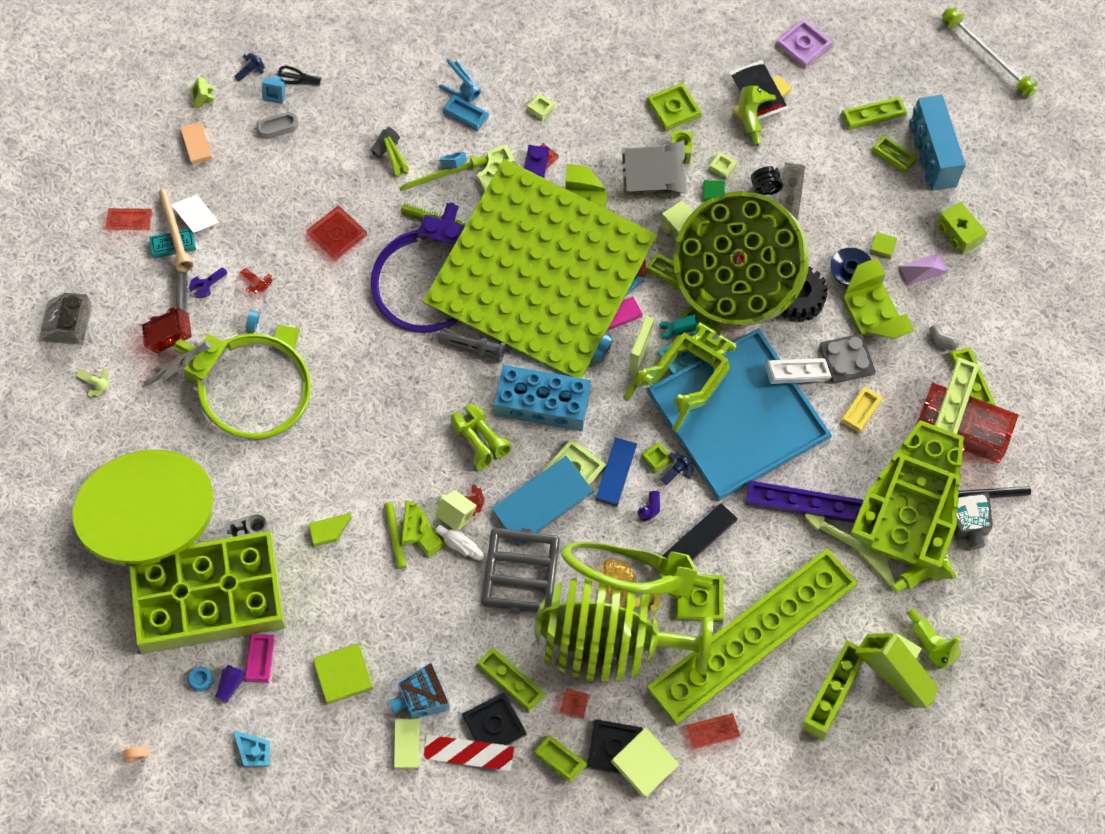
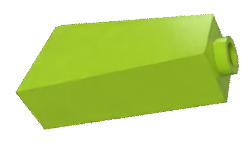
(898, 667)

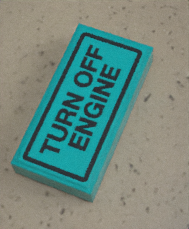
(163, 245)

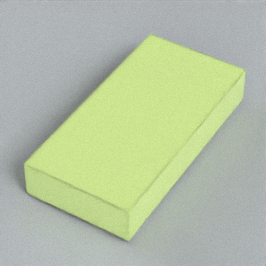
(407, 743)

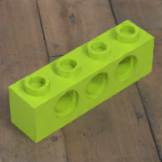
(833, 692)

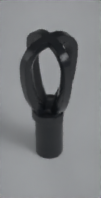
(303, 77)

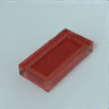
(128, 219)
(713, 731)

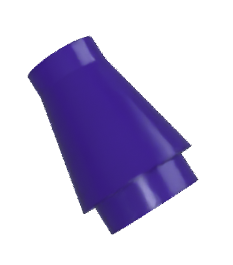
(229, 682)

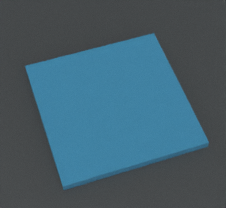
(745, 423)

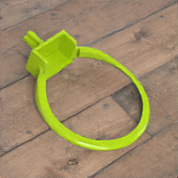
(201, 365)
(676, 576)

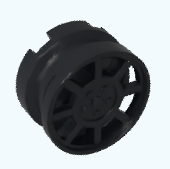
(765, 180)

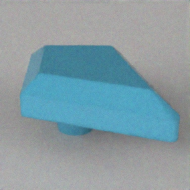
(253, 750)

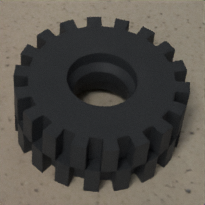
(813, 302)

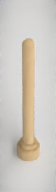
(182, 261)

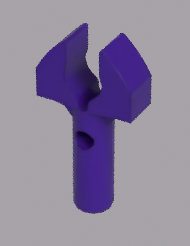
(206, 283)

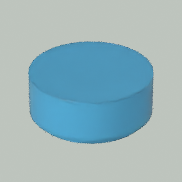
(252, 321)
(200, 679)

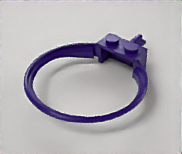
(431, 227)

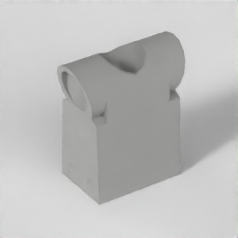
(654, 168)

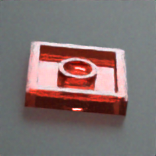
(336, 233)

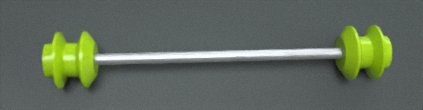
(1024, 84)

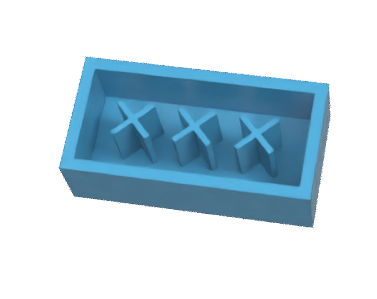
(936, 143)

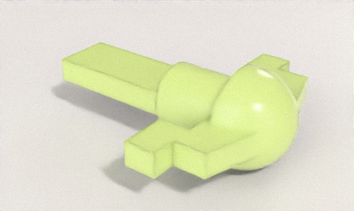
(100, 384)

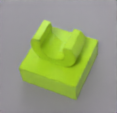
(200, 92)

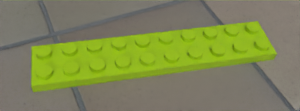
(753, 636)

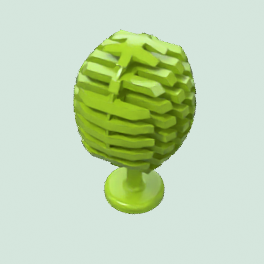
(610, 632)

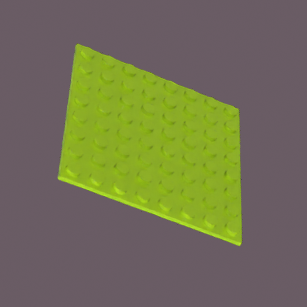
(540, 269)

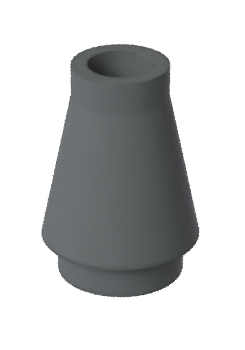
(379, 147)

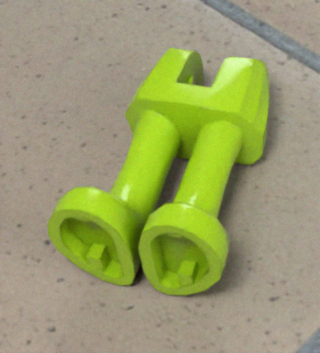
(483, 455)

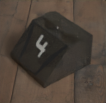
(66, 319)

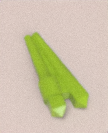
(395, 157)

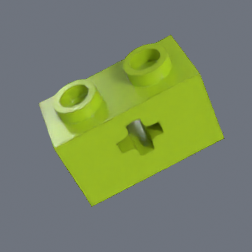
(961, 228)

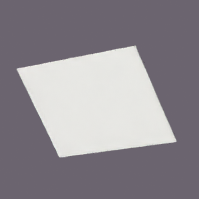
(195, 213)

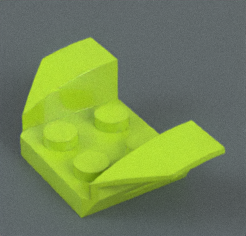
(585, 184)
(871, 304)

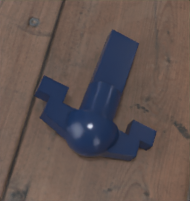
(255, 61)
(683, 462)

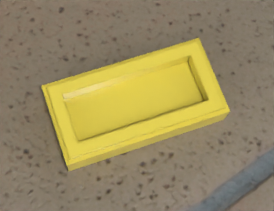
(861, 409)

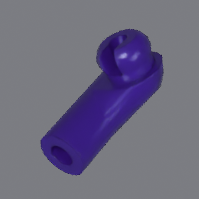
(652, 509)

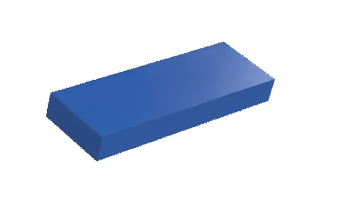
(616, 472)

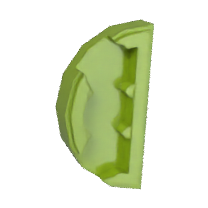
(413, 524)

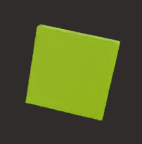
(674, 106)
(703, 603)
(343, 673)

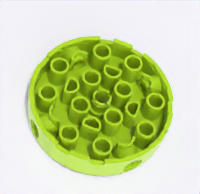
(772, 266)

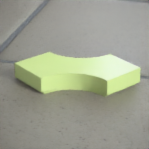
(494, 160)

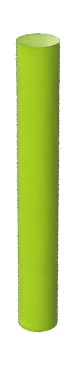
(395, 536)

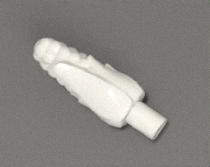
(460, 543)

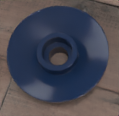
(846, 259)

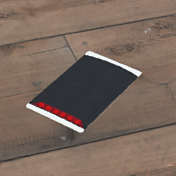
(758, 75)

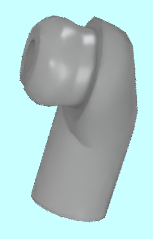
(943, 340)

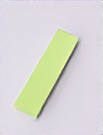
(957, 395)

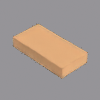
(196, 143)

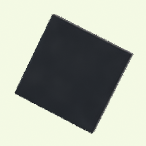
(494, 722)
(607, 742)

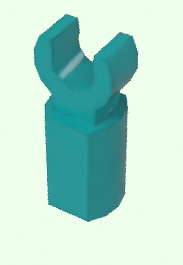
(679, 326)

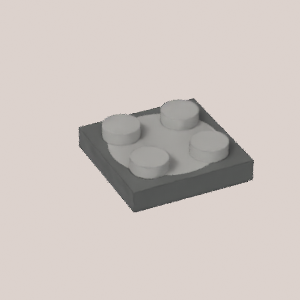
(847, 358)

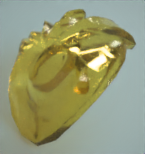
(619, 570)

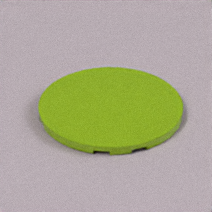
(143, 507)

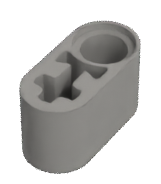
(246, 522)

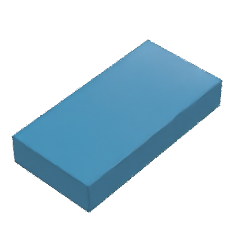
(465, 112)

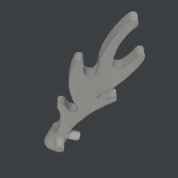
(168, 369)

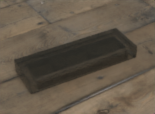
(792, 187)

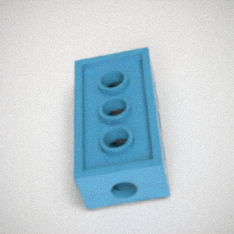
(539, 384)

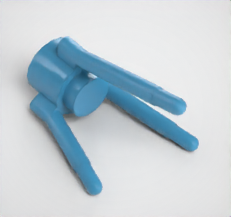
(468, 88)

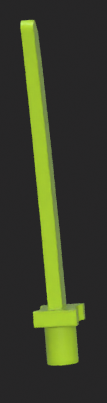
(473, 163)

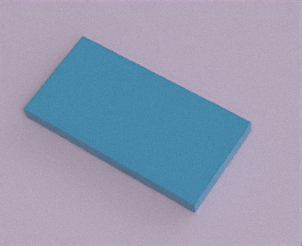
(543, 498)

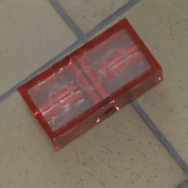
(983, 425)

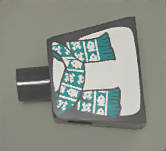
(974, 519)

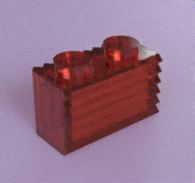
(166, 329)

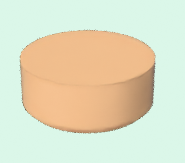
(135, 753)

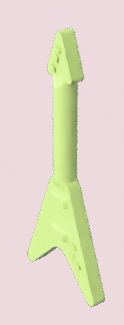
(875, 560)

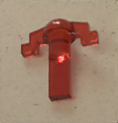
(260, 284)
(478, 500)

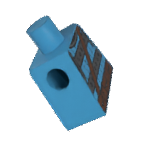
(421, 694)

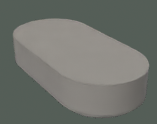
(277, 125)

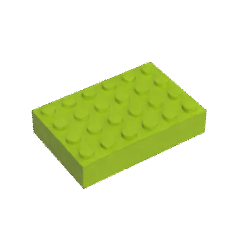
(208, 593)

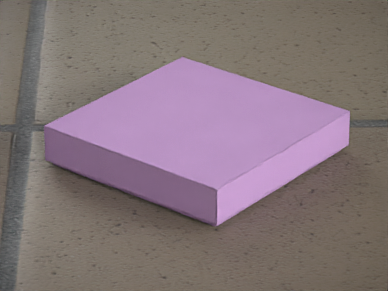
(804, 43)

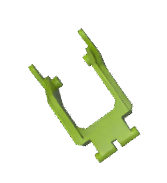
(702, 346)

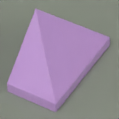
(923, 269)

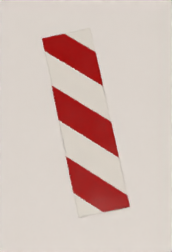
(468, 752)

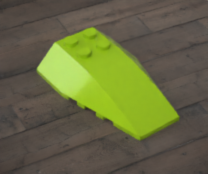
(915, 499)

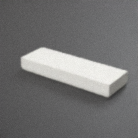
(797, 371)

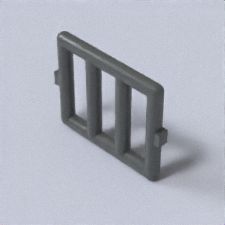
(493, 555)

